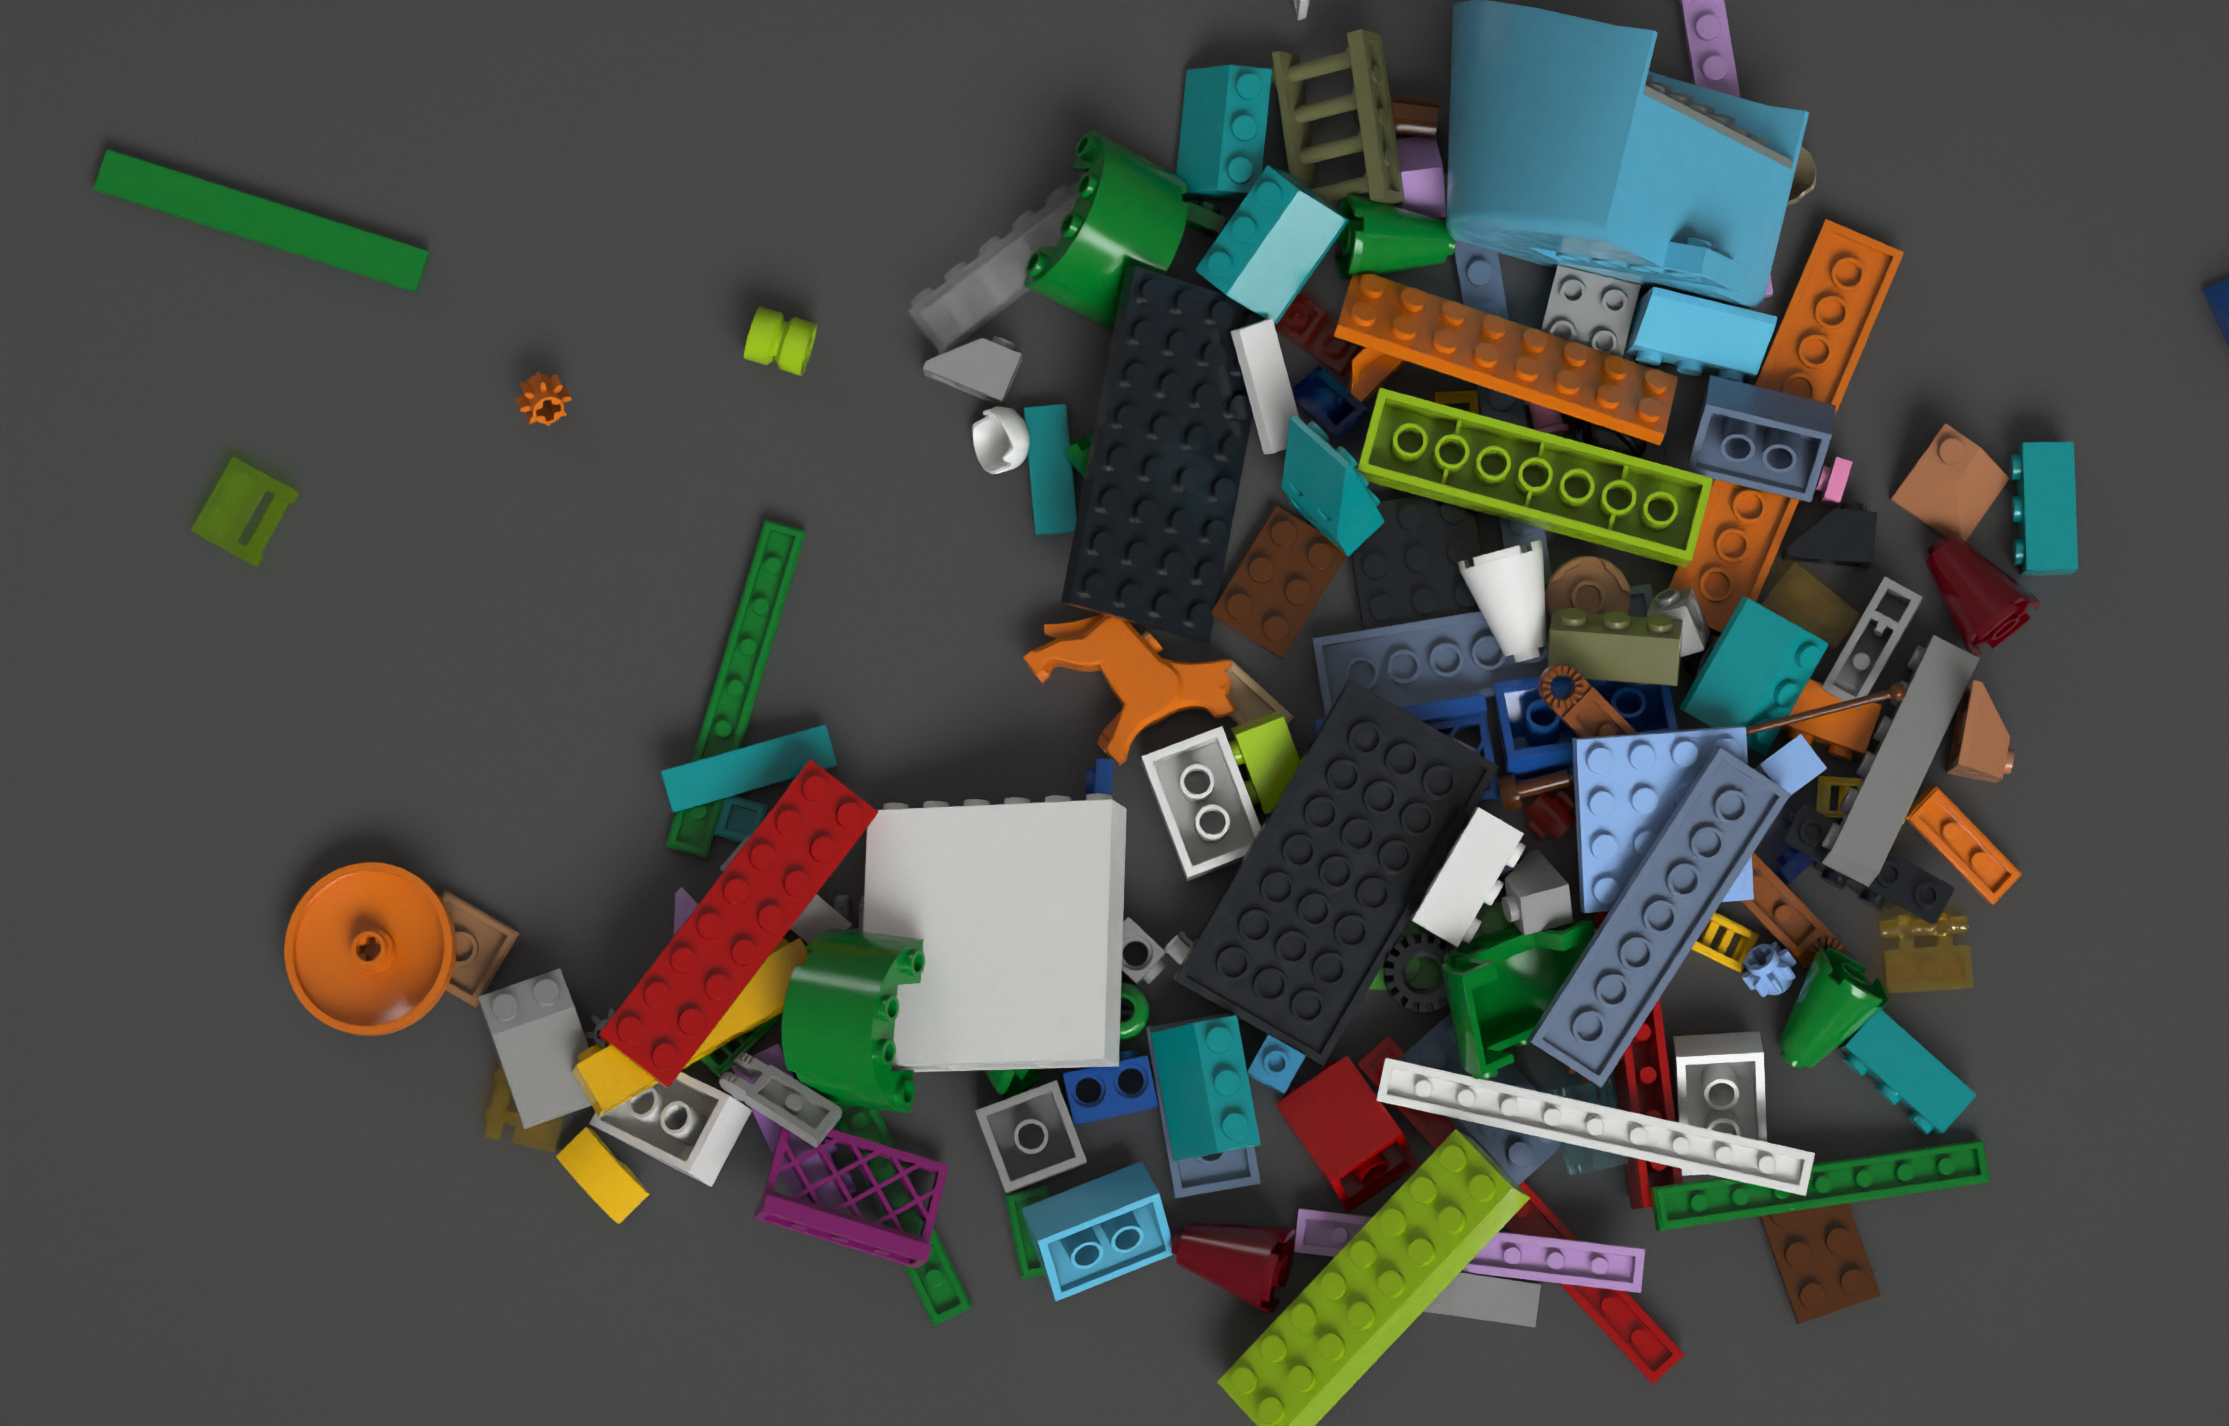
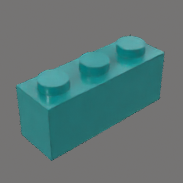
(2044, 508)
(1907, 1074)

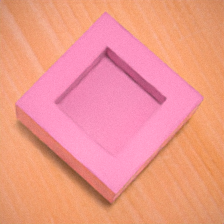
(1833, 481)

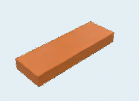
(1962, 844)

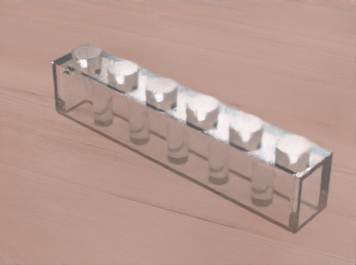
(993, 280)

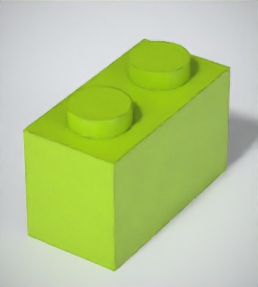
(1267, 755)

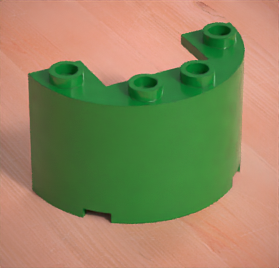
(1122, 218)
(1503, 988)
(844, 1017)

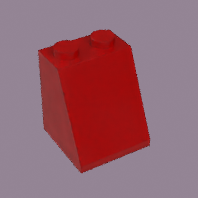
(1347, 1133)

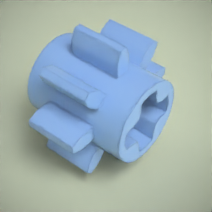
(1769, 969)

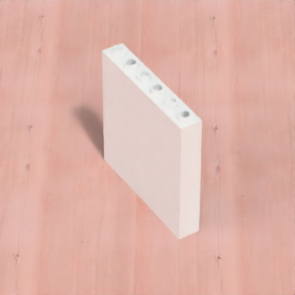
(1014, 926)

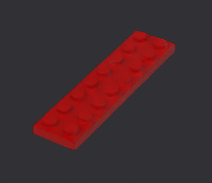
(738, 924)

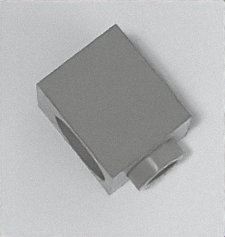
(1683, 606)
(1153, 966)

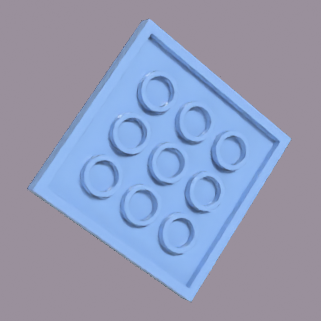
(1627, 795)

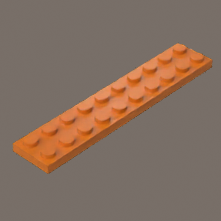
(1808, 359)

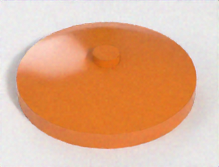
(370, 949)

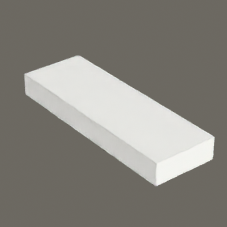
(1266, 382)

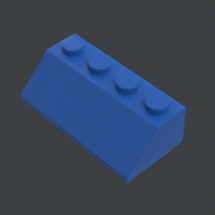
(1540, 743)

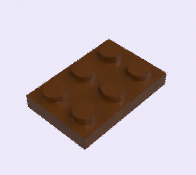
(1279, 583)
(1820, 1260)

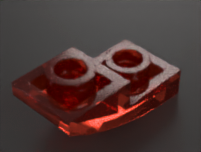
(1313, 332)

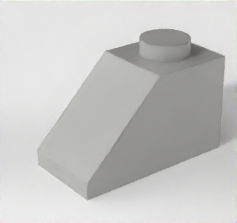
(978, 368)
(1536, 896)

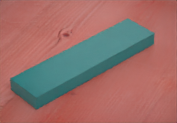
(746, 768)

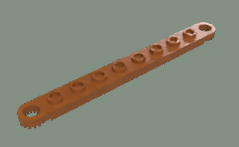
(1773, 901)

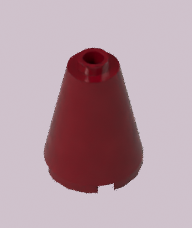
(1978, 594)
(1238, 1258)

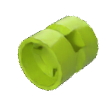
(780, 341)

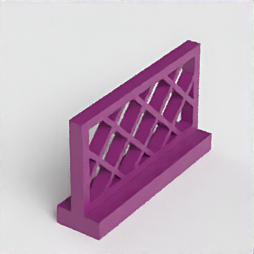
(847, 1229)

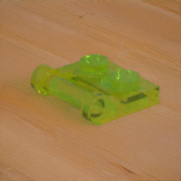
(233, 505)

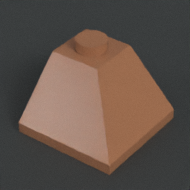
(1951, 485)
(1979, 738)

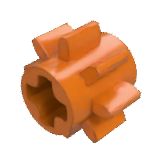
(543, 399)

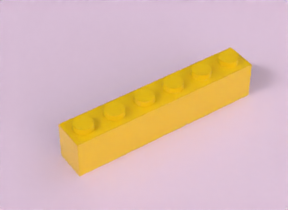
(613, 1079)

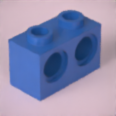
(1113, 1100)

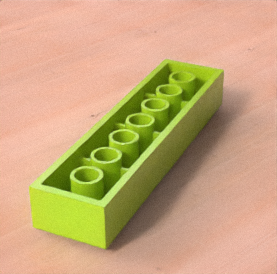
(1534, 478)
(1375, 1286)

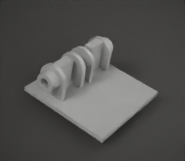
(1591, 309)

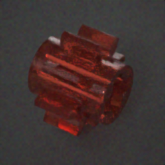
(1551, 815)

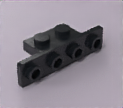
(1896, 884)

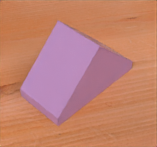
(1422, 176)

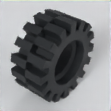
(1395, 973)

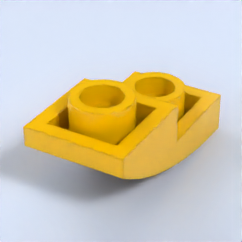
(602, 1175)

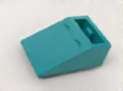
(1328, 487)

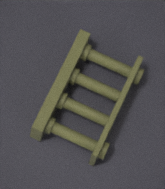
(1375, 115)

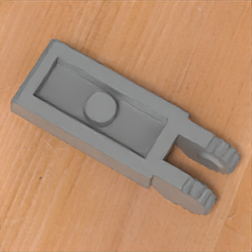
(782, 1099)

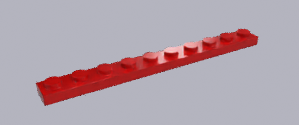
(1609, 1309)

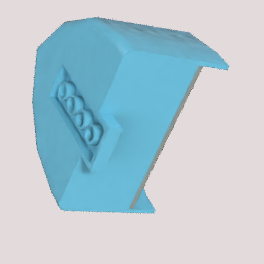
(1606, 167)

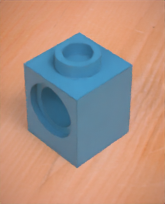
(1275, 1065)

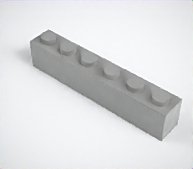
(1900, 760)

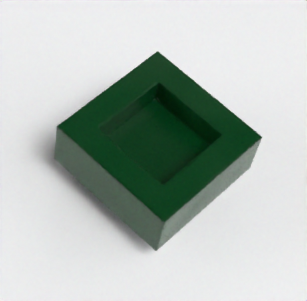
(1205, 219)

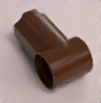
(1413, 115)

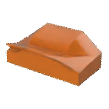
(1370, 372)

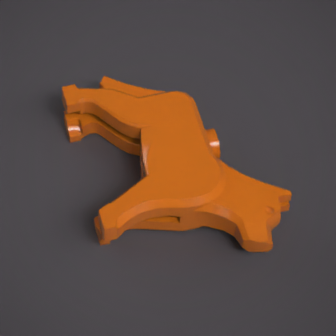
(1136, 674)

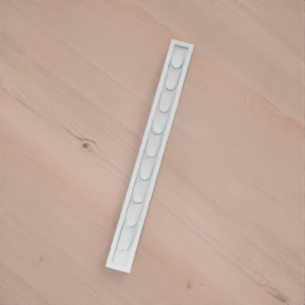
(1595, 1126)

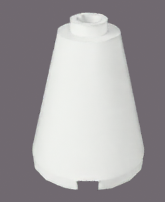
(1511, 597)

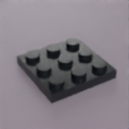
(1411, 563)

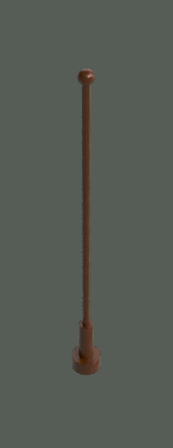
(1513, 791)

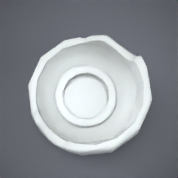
(1000, 440)

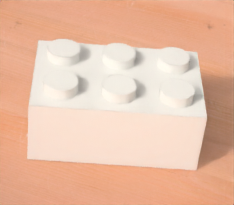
(1202, 802)
(1468, 877)

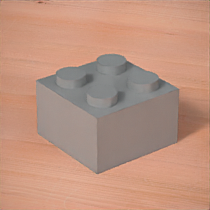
(1031, 1137)

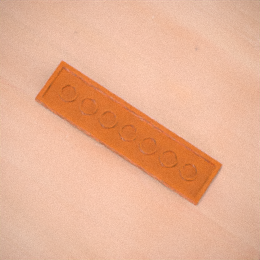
(1507, 357)

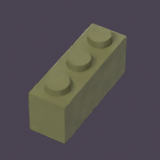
(1617, 646)

